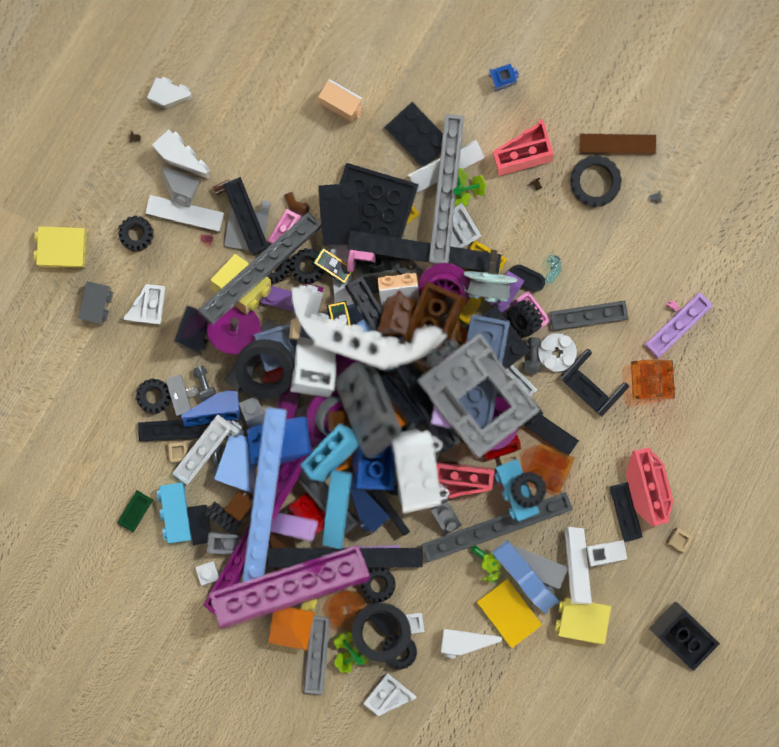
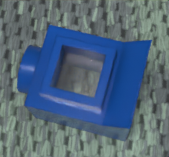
(503, 76)

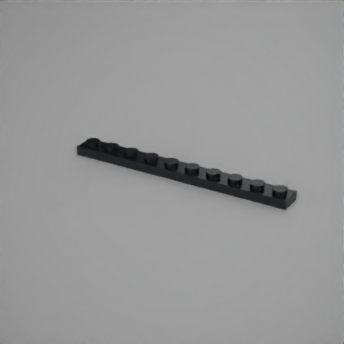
(406, 372)

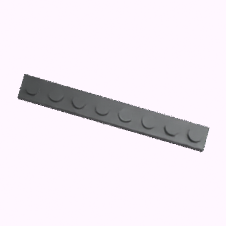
(259, 268)
(493, 528)

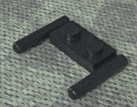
(587, 389)

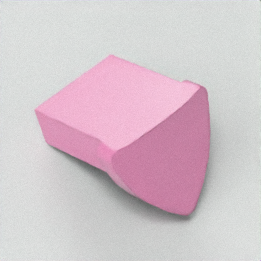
(359, 255)

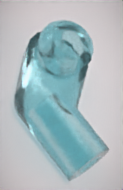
(555, 265)

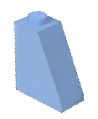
(236, 466)

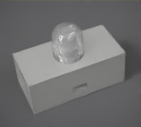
(180, 394)

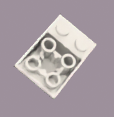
(175, 154)
(313, 369)

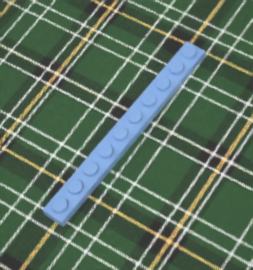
(264, 493)

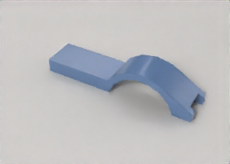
(525, 576)

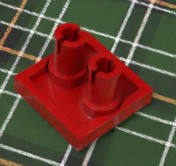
(308, 509)

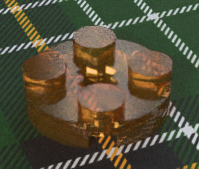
(336, 611)

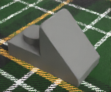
(222, 543)

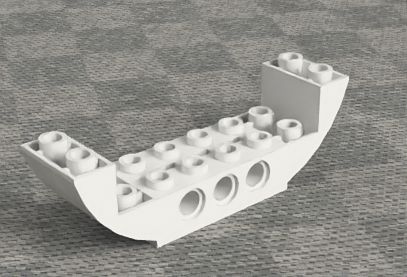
(353, 340)

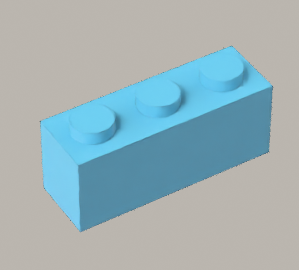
(330, 453)
(506, 475)
(174, 512)

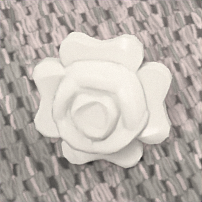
(236, 429)

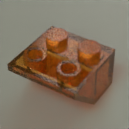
(652, 379)
(551, 466)

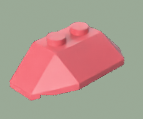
(649, 487)

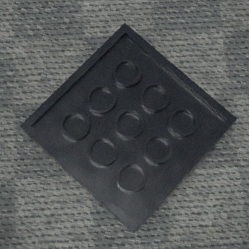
(383, 200)

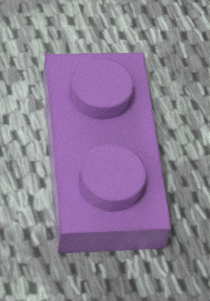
(513, 288)
(280, 299)

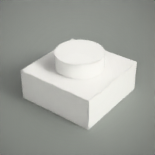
(207, 573)

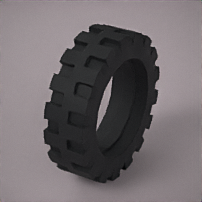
(603, 162)

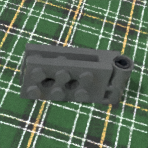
(368, 408)

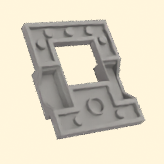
(463, 372)

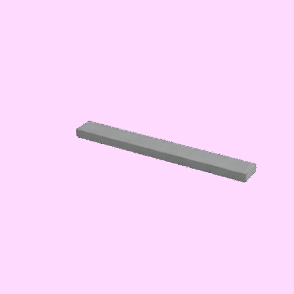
(446, 183)

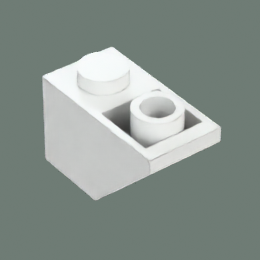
(166, 94)
(606, 553)

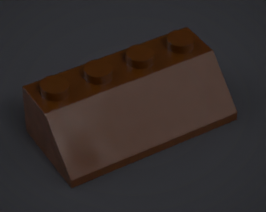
(438, 309)

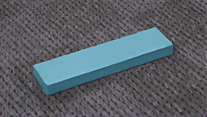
(336, 509)

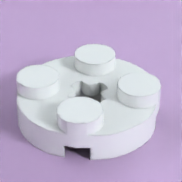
(551, 361)

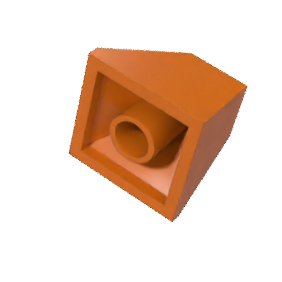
(291, 627)

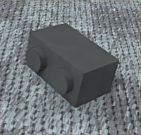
(95, 303)

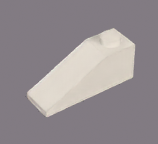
(462, 642)

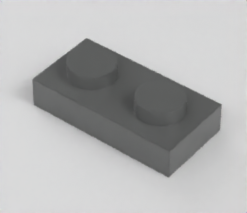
(446, 517)

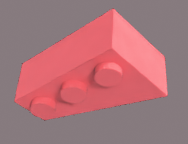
(524, 151)
(464, 478)

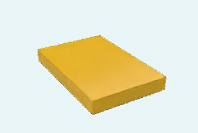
(509, 613)

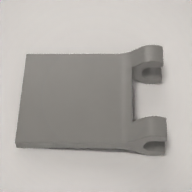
(234, 235)

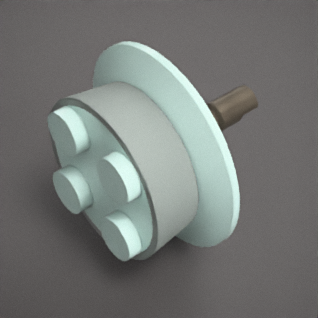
(489, 284)

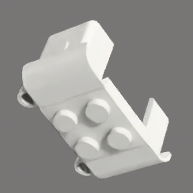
(417, 470)

